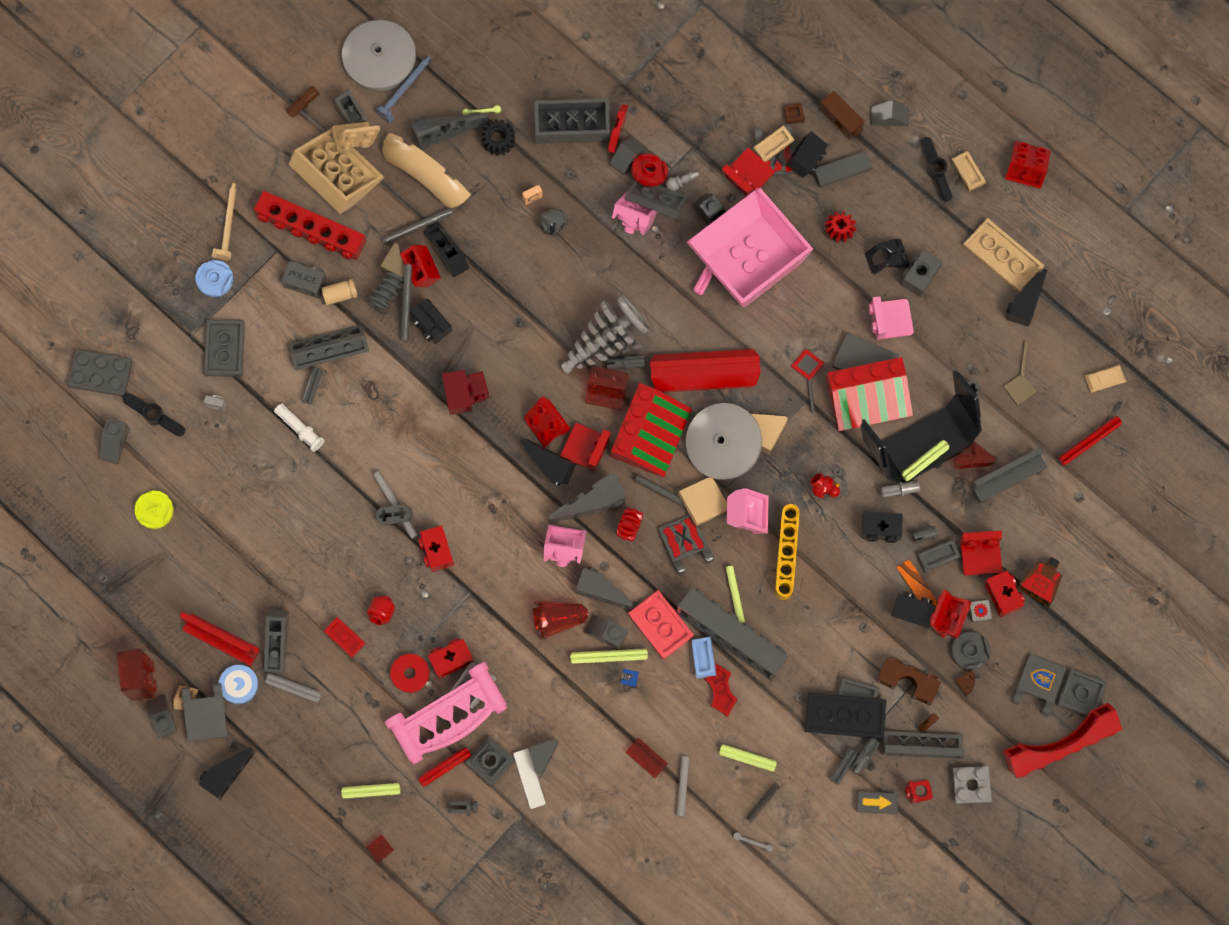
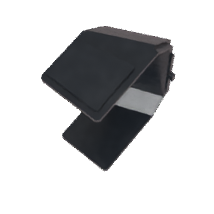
(956, 424)

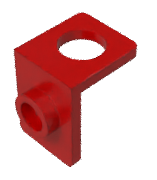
(911, 794)

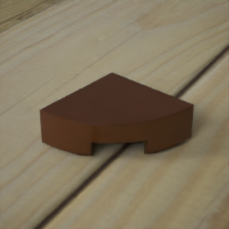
(966, 682)
(928, 723)

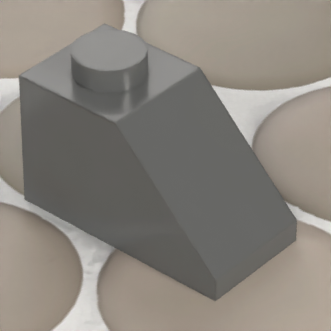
(113, 440)
(606, 632)

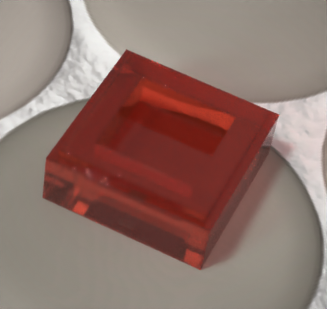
(380, 848)

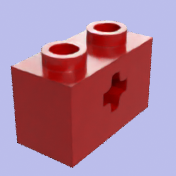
(423, 267)
(436, 537)
(1003, 603)
(445, 667)

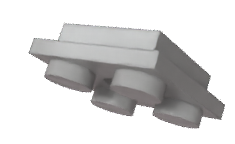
(982, 779)

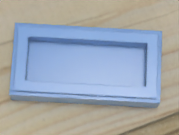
(703, 657)

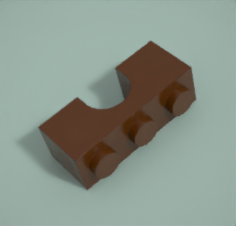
(925, 685)

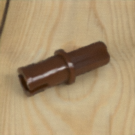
(302, 101)

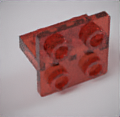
(606, 388)

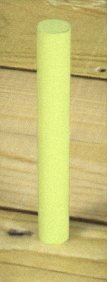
(735, 593)

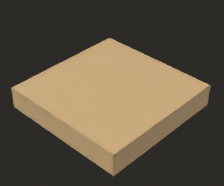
(703, 501)

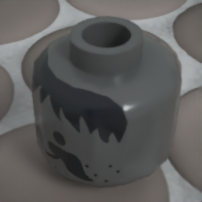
(552, 221)

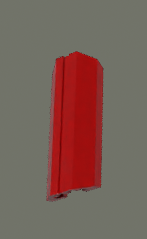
(705, 370)

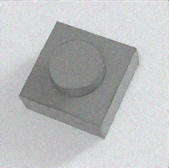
(215, 402)

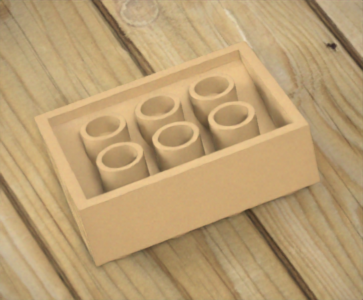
(335, 173)

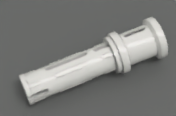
(304, 432)

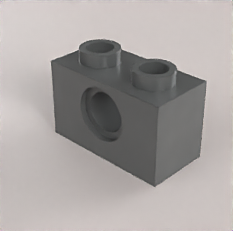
(916, 282)

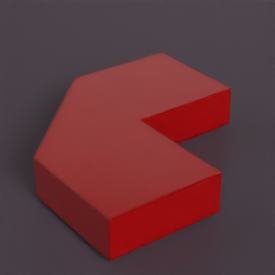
(616, 131)

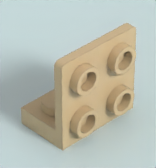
(354, 135)

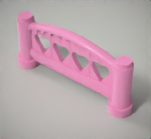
(408, 730)

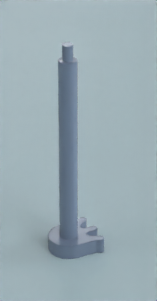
(384, 111)

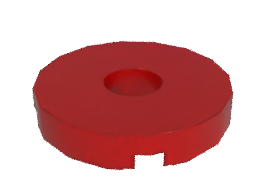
(645, 177)
(406, 662)

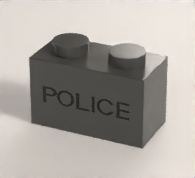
(304, 279)

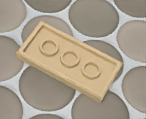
(1003, 255)

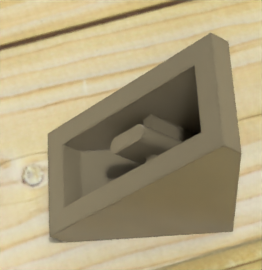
(393, 262)

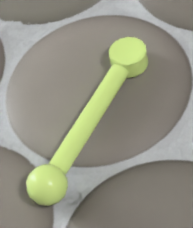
(497, 109)

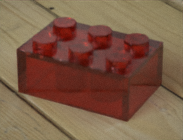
(136, 674)

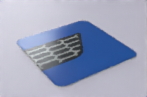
(629, 677)

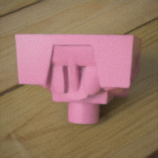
(633, 216)
(748, 511)
(564, 545)

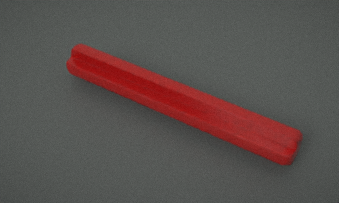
(1090, 440)

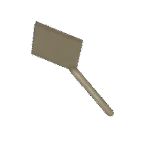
(1020, 388)

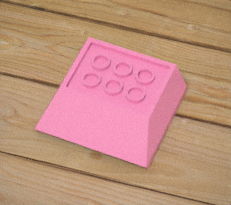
(750, 247)

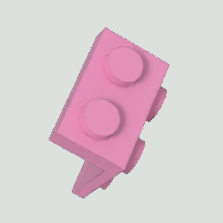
(890, 318)

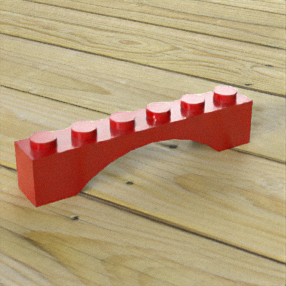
(1098, 724)

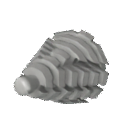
(610, 332)

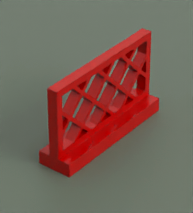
(219, 638)

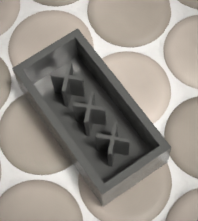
(572, 121)

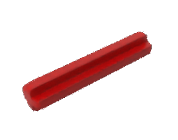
(444, 767)

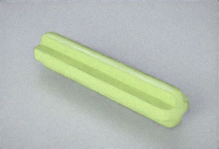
(925, 460)
(748, 757)
(370, 790)

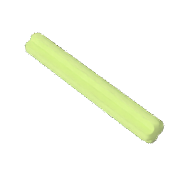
(609, 656)

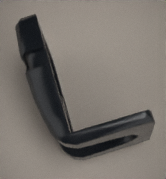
(896, 259)

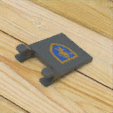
(1040, 680)

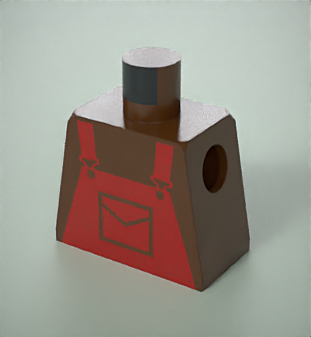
(1042, 582)

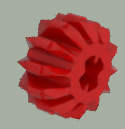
(833, 226)
(629, 524)

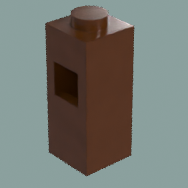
(842, 115)

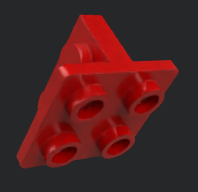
(546, 421)
(949, 615)

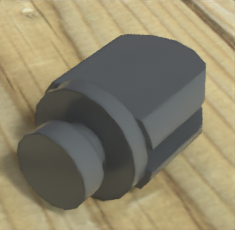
(469, 806)

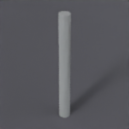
(393, 501)

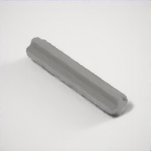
(293, 687)

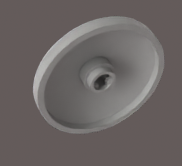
(382, 69)
(740, 445)

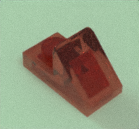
(979, 458)

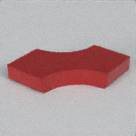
(722, 697)

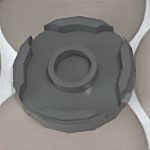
(970, 650)

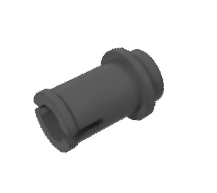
(925, 534)

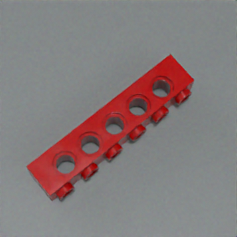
(270, 202)

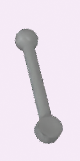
(737, 836)

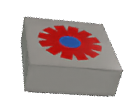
(980, 611)

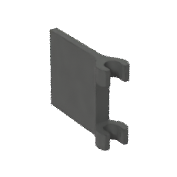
(204, 715)

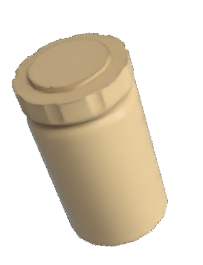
(339, 292)

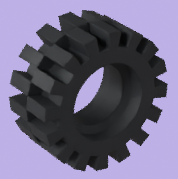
(494, 127)

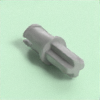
(901, 489)

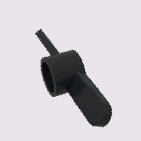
(932, 158)
(162, 420)

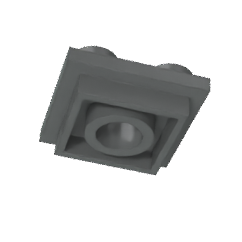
(490, 773)

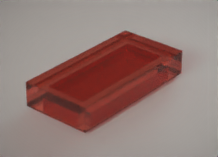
(646, 758)

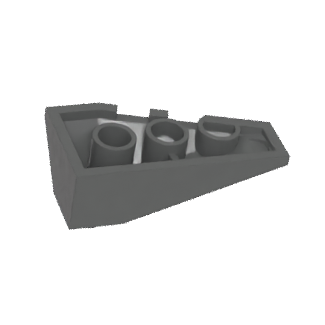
(439, 129)
(603, 496)

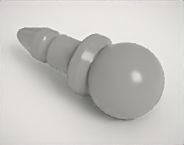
(674, 183)

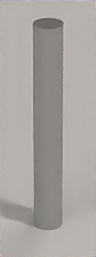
(682, 786)

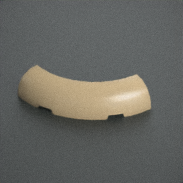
(424, 170)

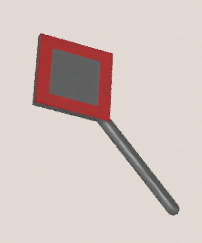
(808, 366)

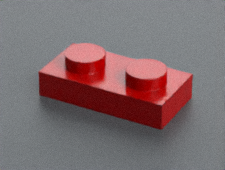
(344, 637)

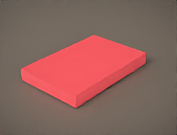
(660, 624)

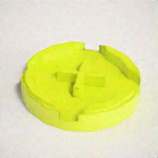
(154, 509)

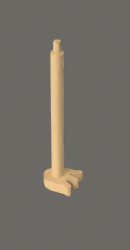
(223, 253)

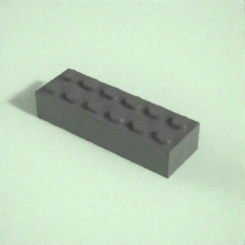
(732, 634)

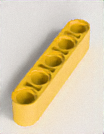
(790, 543)

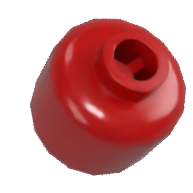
(381, 610)

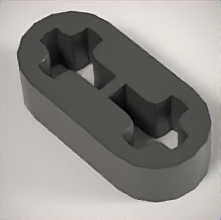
(394, 510)

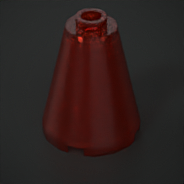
(557, 617)

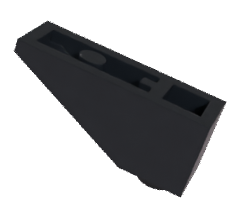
(446, 250)
(1024, 304)
(550, 463)
(222, 775)

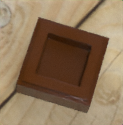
(794, 113)

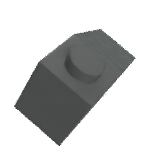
(598, 587)
(276, 640)

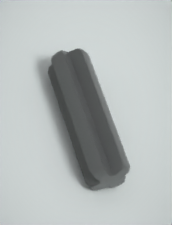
(312, 385)
(844, 765)

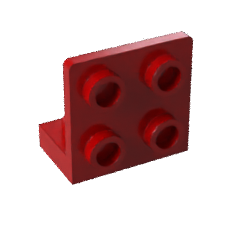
(1028, 164)
(748, 172)
(586, 446)
(981, 553)

